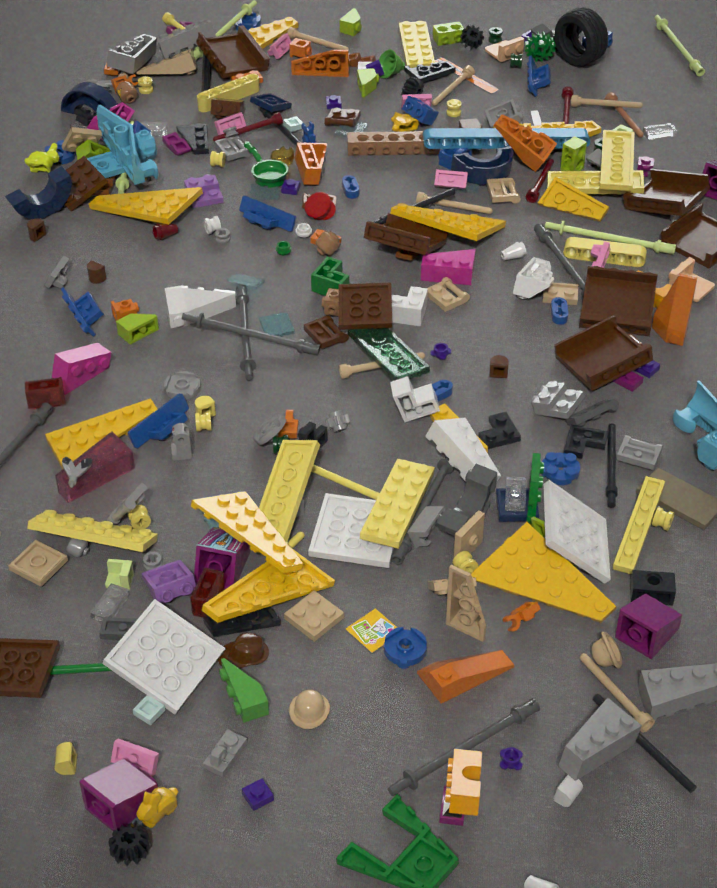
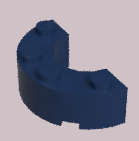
(87, 94)
(483, 169)
(45, 202)

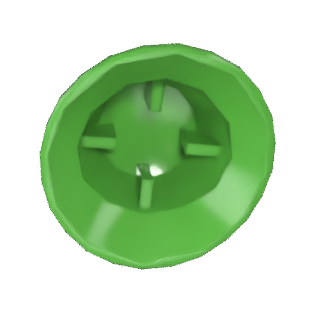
(390, 63)

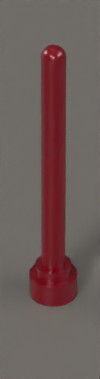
(567, 93)
(275, 119)
(533, 194)

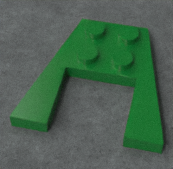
(420, 865)

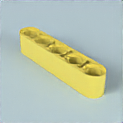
(234, 90)
(620, 253)

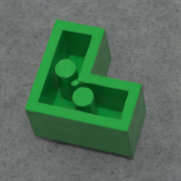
(328, 276)

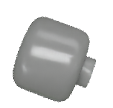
(77, 547)

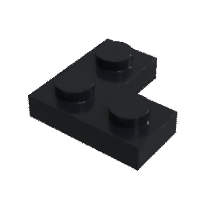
(84, 115)
(503, 431)
(310, 432)
(581, 436)

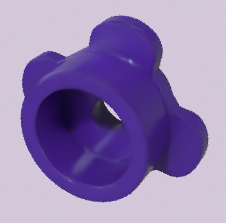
(440, 351)
(515, 755)

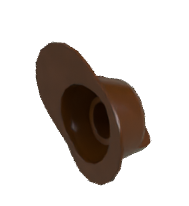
(245, 651)

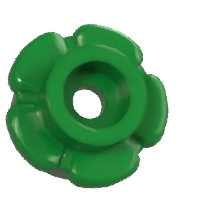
(283, 248)

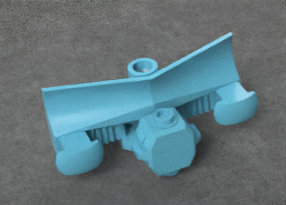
(126, 149)
(701, 412)

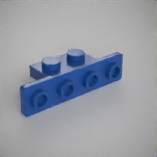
(537, 77)
(266, 215)
(86, 310)
(160, 422)

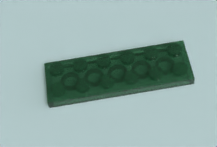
(390, 352)

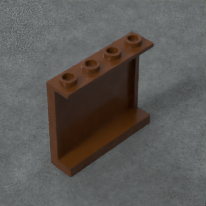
(234, 53)
(669, 192)
(406, 234)
(694, 236)
(622, 294)
(602, 353)

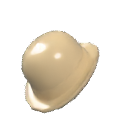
(606, 652)
(309, 709)

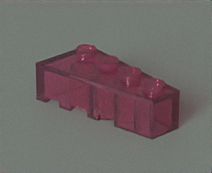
(109, 461)

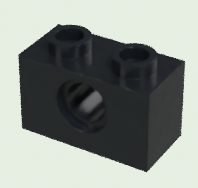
(655, 584)

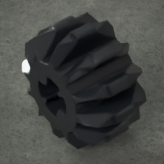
(472, 37)
(412, 86)
(129, 844)

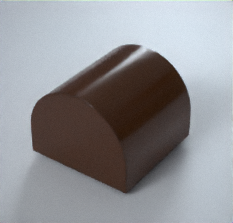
(36, 229)
(96, 272)
(499, 367)

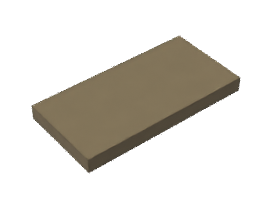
(685, 500)

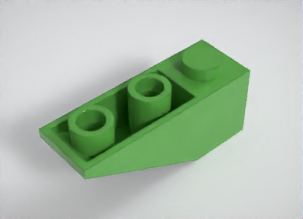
(246, 692)

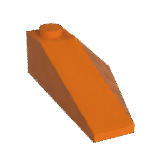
(329, 63)
(529, 145)
(674, 312)
(457, 675)

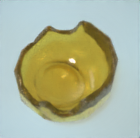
(284, 155)

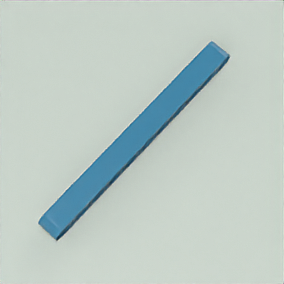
(484, 136)

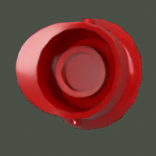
(320, 206)

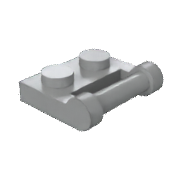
(228, 146)
(639, 453)
(127, 504)

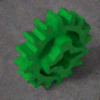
(540, 45)

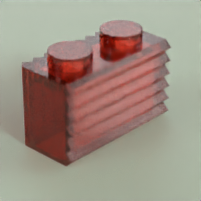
(45, 391)
(209, 585)

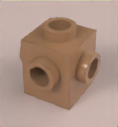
(331, 302)

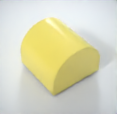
(205, 404)
(65, 759)

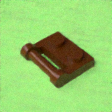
(342, 117)
(322, 335)

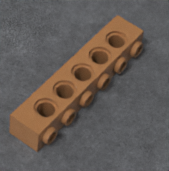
(387, 143)

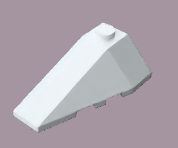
(533, 278)
(196, 301)

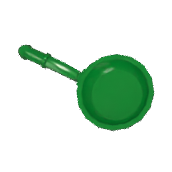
(267, 172)

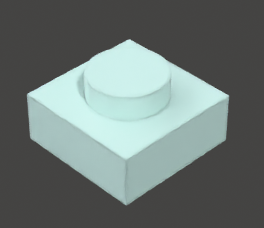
(292, 124)
(149, 710)

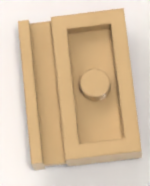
(563, 290)

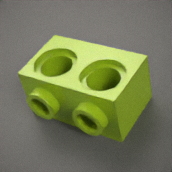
(447, 33)
(573, 155)

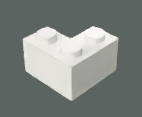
(410, 309)
(414, 402)

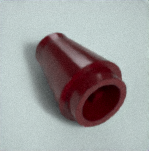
(163, 231)

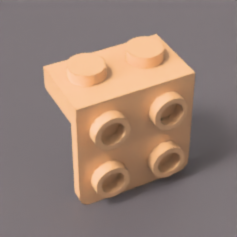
(503, 49)
(703, 286)

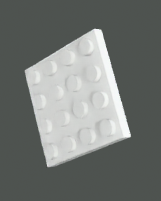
(576, 532)
(339, 533)
(164, 656)

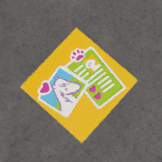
(371, 630)

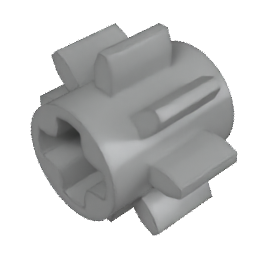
(338, 421)

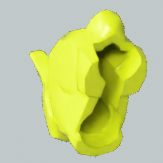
(43, 160)

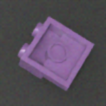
(210, 187)
(169, 581)

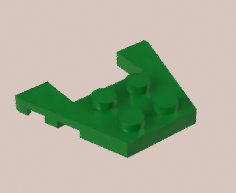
(534, 483)

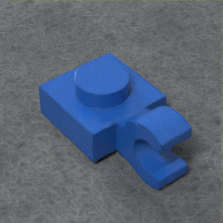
(309, 136)

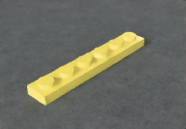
(639, 525)

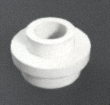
(303, 230)

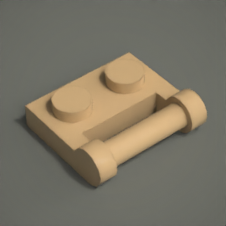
(498, 191)
(444, 298)

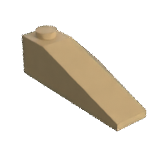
(179, 64)
(463, 604)

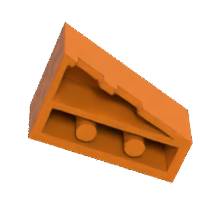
(310, 161)

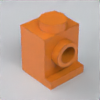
(300, 48)
(123, 308)

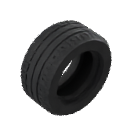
(593, 29)

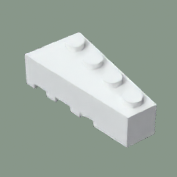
(460, 445)

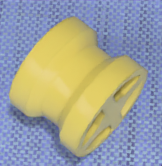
(145, 85)
(453, 108)
(217, 159)
(203, 421)
(139, 517)
(663, 518)
(465, 562)

